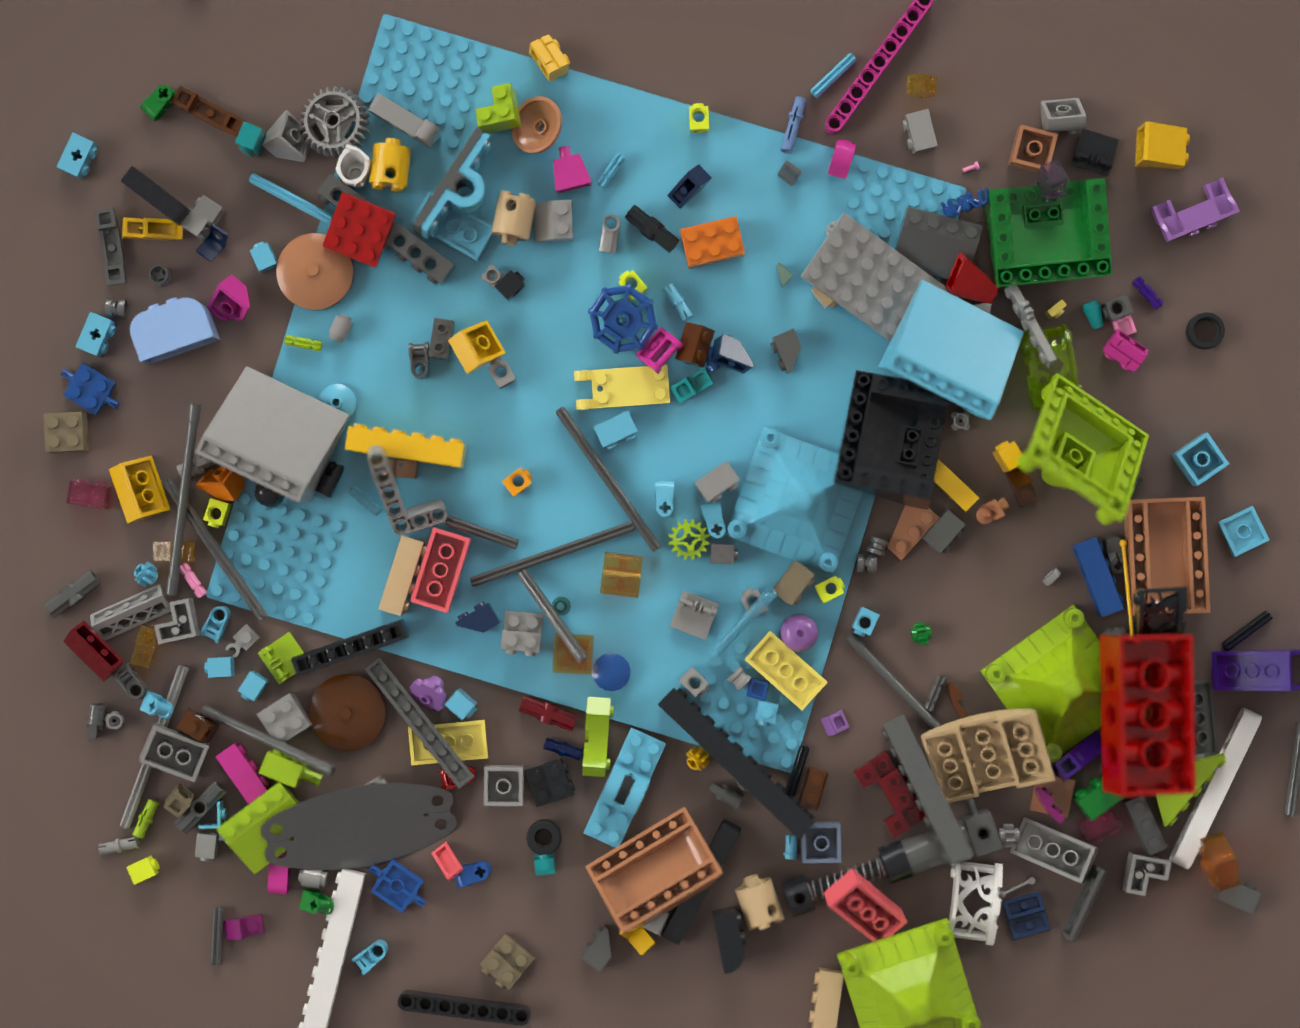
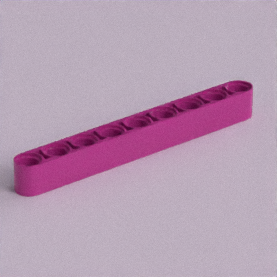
(874, 71)

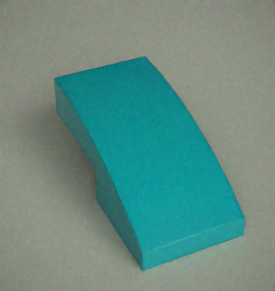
(692, 385)

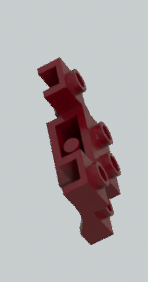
(895, 789)

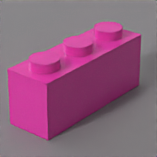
(243, 772)

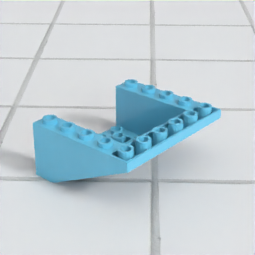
(953, 350)

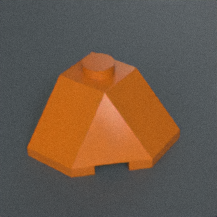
(222, 483)

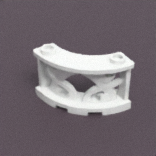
(994, 882)

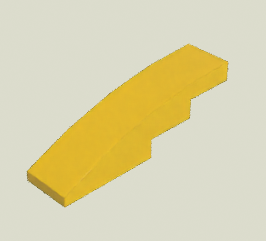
(954, 487)

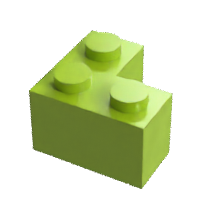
(503, 113)

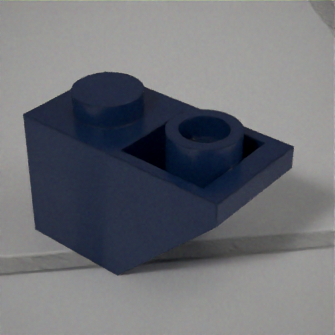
(479, 620)

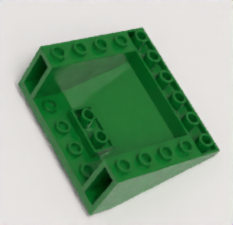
(1049, 239)

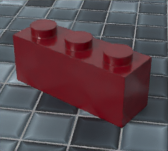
(93, 651)

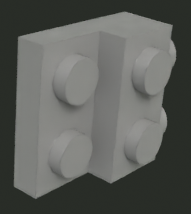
(522, 632)

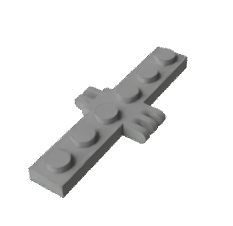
(1025, 313)

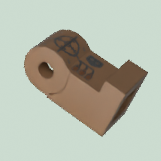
(404, 469)

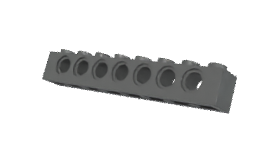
(443, 268)

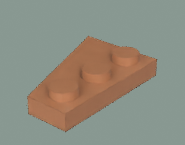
(910, 529)

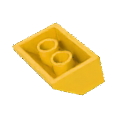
(139, 489)

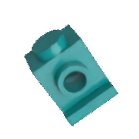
(544, 864)

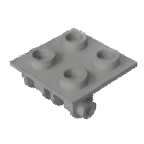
(694, 615)

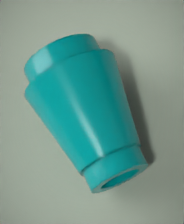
(1093, 313)

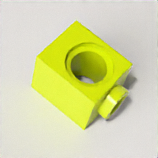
(699, 127)
(626, 276)
(224, 508)
(821, 591)
(143, 869)

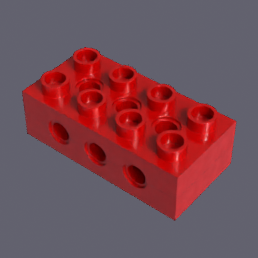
(1169, 717)

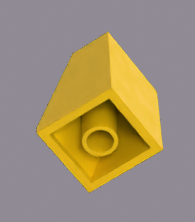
(1161, 146)

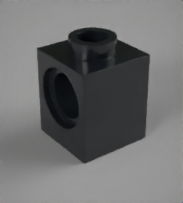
(510, 285)

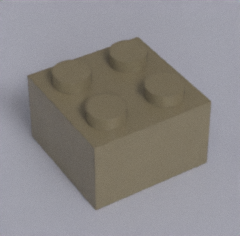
(66, 432)
(793, 583)

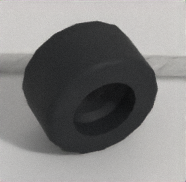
(541, 849)

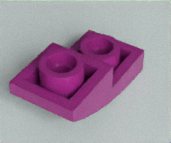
(1046, 800)

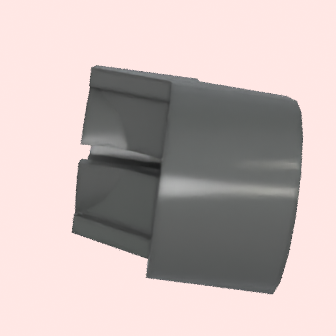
(1111, 545)

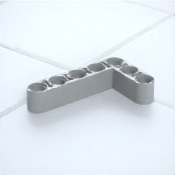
(394, 498)

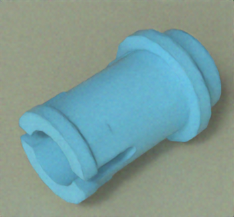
(790, 847)

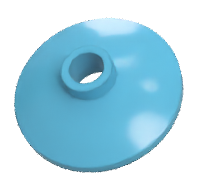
(341, 392)

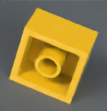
(476, 346)

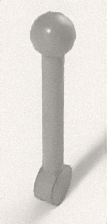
(1031, 880)

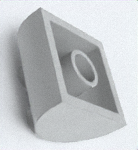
(1063, 115)

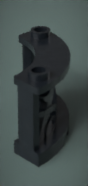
(1174, 602)

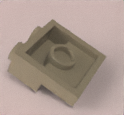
(506, 962)

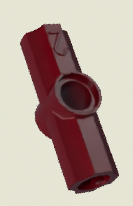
(548, 713)

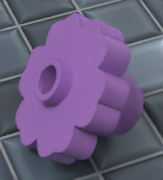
(429, 693)

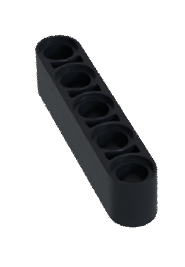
(155, 195)

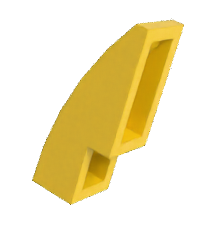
(151, 229)

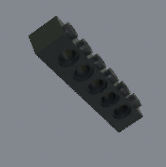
(350, 647)

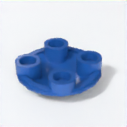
(611, 672)

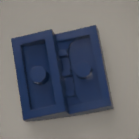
(1026, 915)

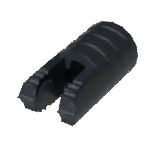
(330, 479)

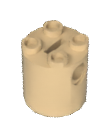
(513, 223)
(759, 902)

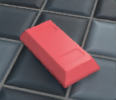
(447, 861)

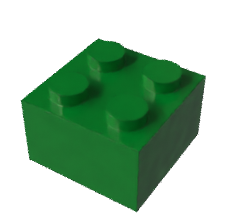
(1093, 800)

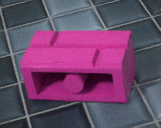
(1125, 351)

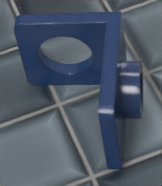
(213, 244)

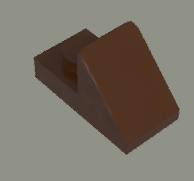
(1021, 486)

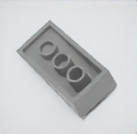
(1055, 850)

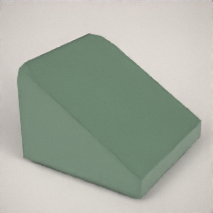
(783, 274)

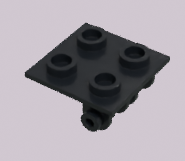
(1095, 152)

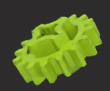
(687, 530)

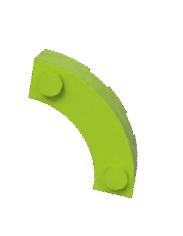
(596, 732)

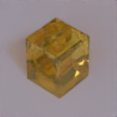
(921, 85)

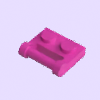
(655, 347)

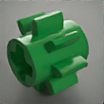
(921, 633)

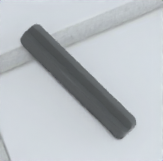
(217, 936)

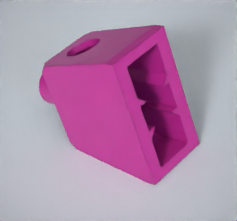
(570, 171)

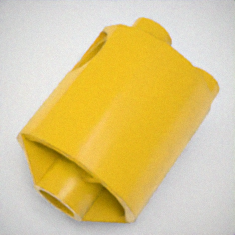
(393, 159)

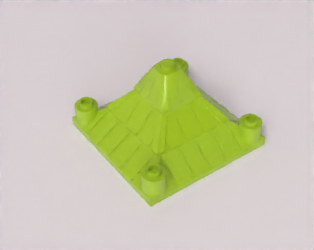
(1085, 448)
(1055, 676)
(910, 981)

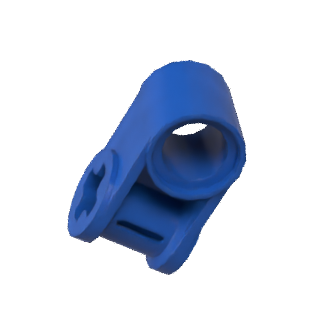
(471, 875)

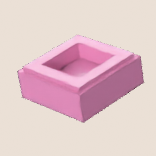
(1125, 324)

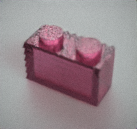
(89, 495)
(1101, 826)

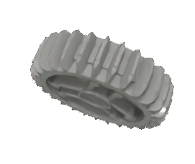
(335, 136)

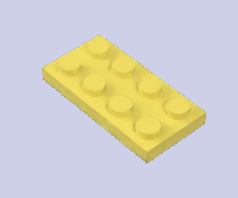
(785, 670)
(464, 737)

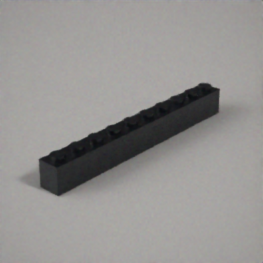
(740, 766)

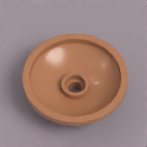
(534, 115)

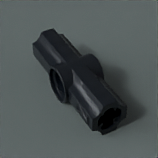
(652, 228)

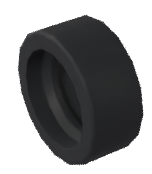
(1219, 333)

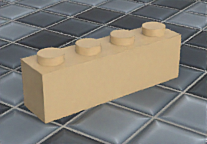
(402, 575)
(826, 998)

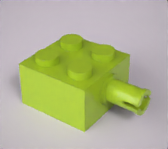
(287, 769)

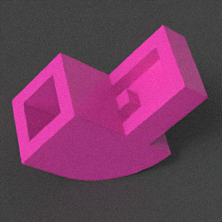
(841, 158)

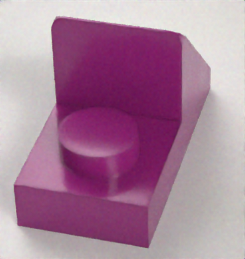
(244, 927)

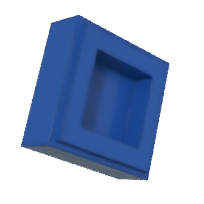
(757, 689)

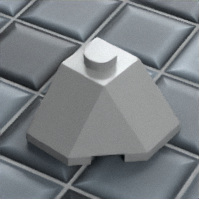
(285, 139)

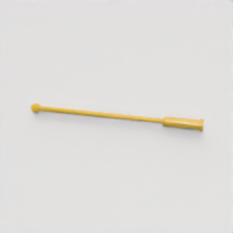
(1123, 543)

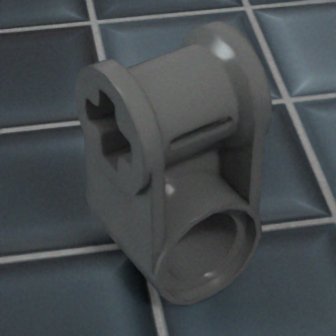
(419, 356)
(128, 679)

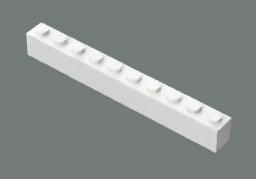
(334, 949)

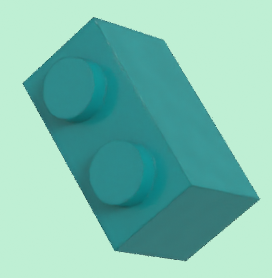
(250, 140)

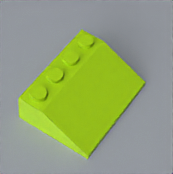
(244, 829)

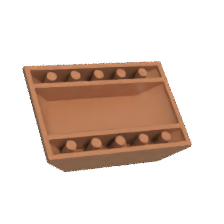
(1168, 549)
(654, 871)

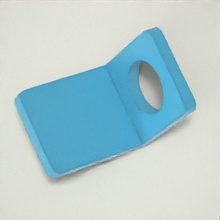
(221, 816)

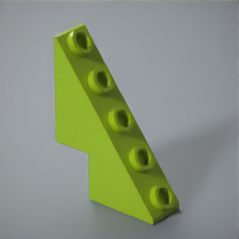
(1172, 803)

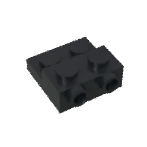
(549, 782)

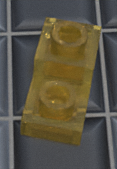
(145, 647)

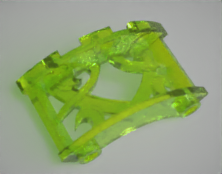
(1030, 359)

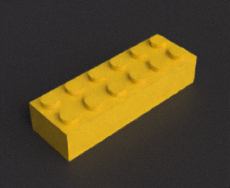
(407, 447)

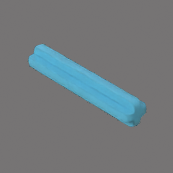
(833, 75)

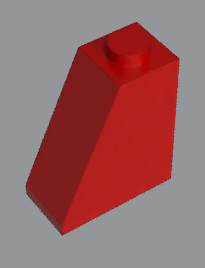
(970, 281)

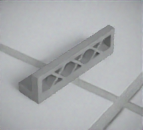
(127, 610)

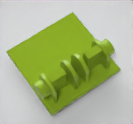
(278, 657)

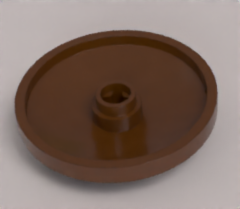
(347, 712)

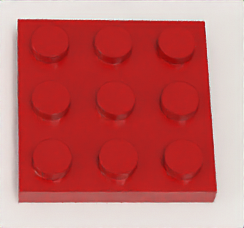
(359, 229)

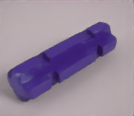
(1147, 292)

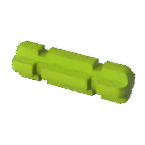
(303, 343)

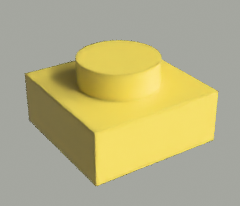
(1056, 310)

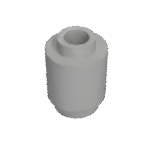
(340, 328)
(313, 878)

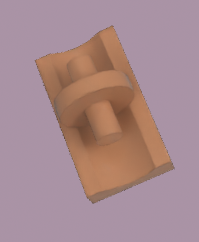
(991, 511)

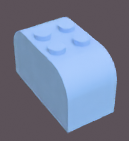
(172, 329)

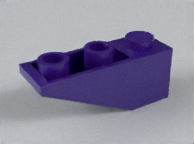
(1078, 757)

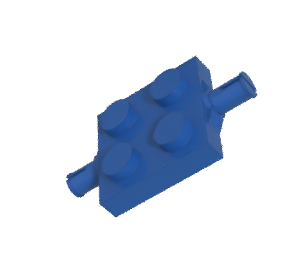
(89, 389)
(397, 885)

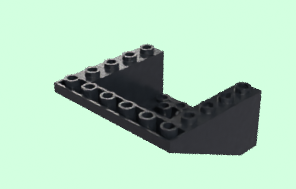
(891, 439)

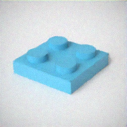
(1243, 531)

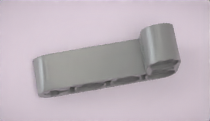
(405, 121)

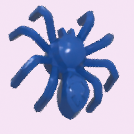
(965, 202)

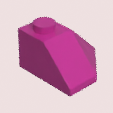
(230, 300)

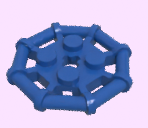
(633, 317)

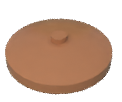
(313, 274)

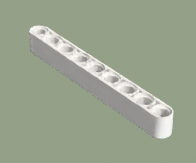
(1216, 789)

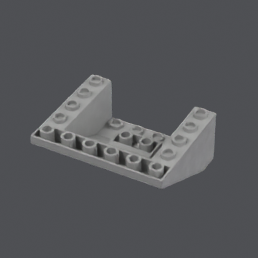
(274, 435)

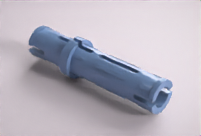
(795, 116)

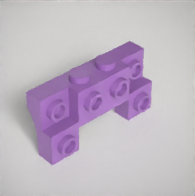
(1205, 214)

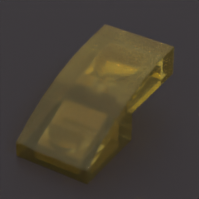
(163, 550)

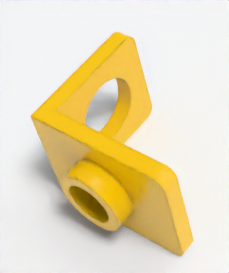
(639, 939)

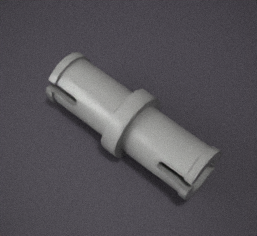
(119, 845)

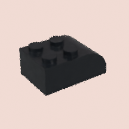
(729, 937)

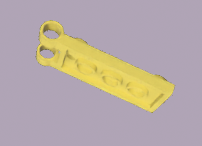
(625, 387)

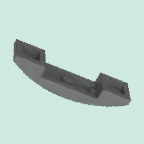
(111, 246)

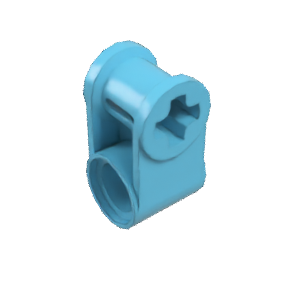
(665, 495)
(713, 516)
(215, 627)
(156, 705)
(368, 957)

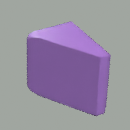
(835, 723)

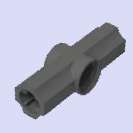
(72, 593)
(192, 815)

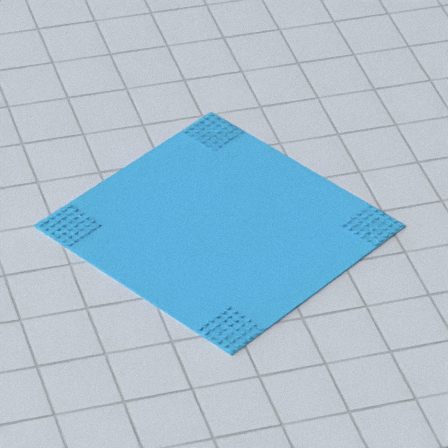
(332, 557)

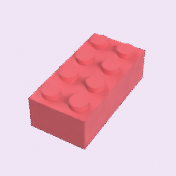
(441, 570)
(865, 906)

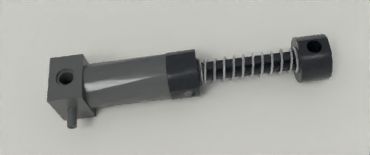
(902, 859)

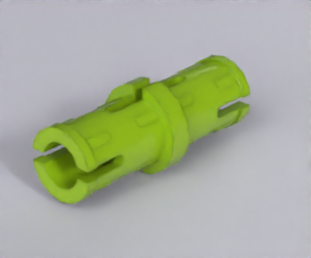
(145, 818)

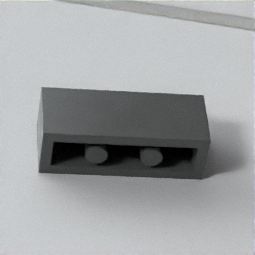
(1144, 824)

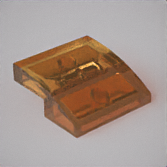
(621, 574)

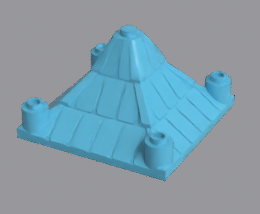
(793, 502)

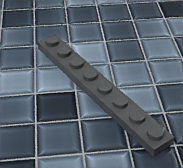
(419, 723)

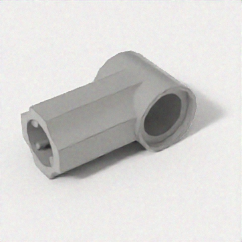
(609, 236)

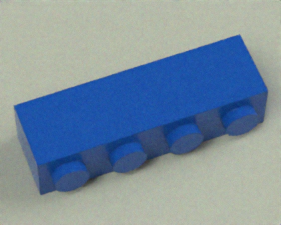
(1098, 577)

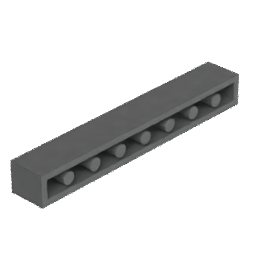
(927, 790)

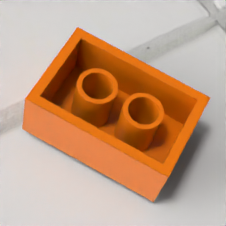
(712, 242)

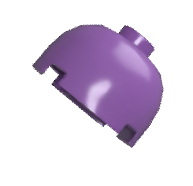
(799, 632)

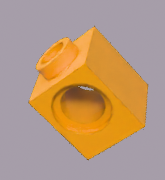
(509, 484)

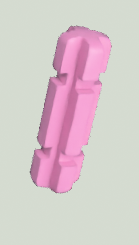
(192, 580)

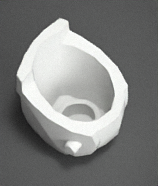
(353, 166)

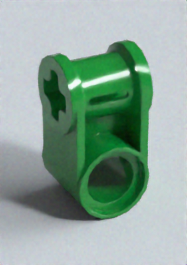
(156, 103)
(315, 902)

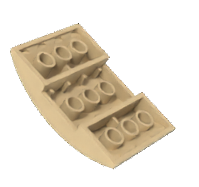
(988, 753)

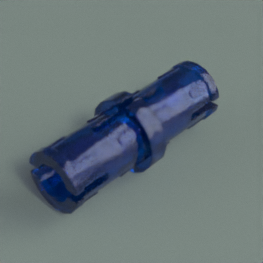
(563, 749)

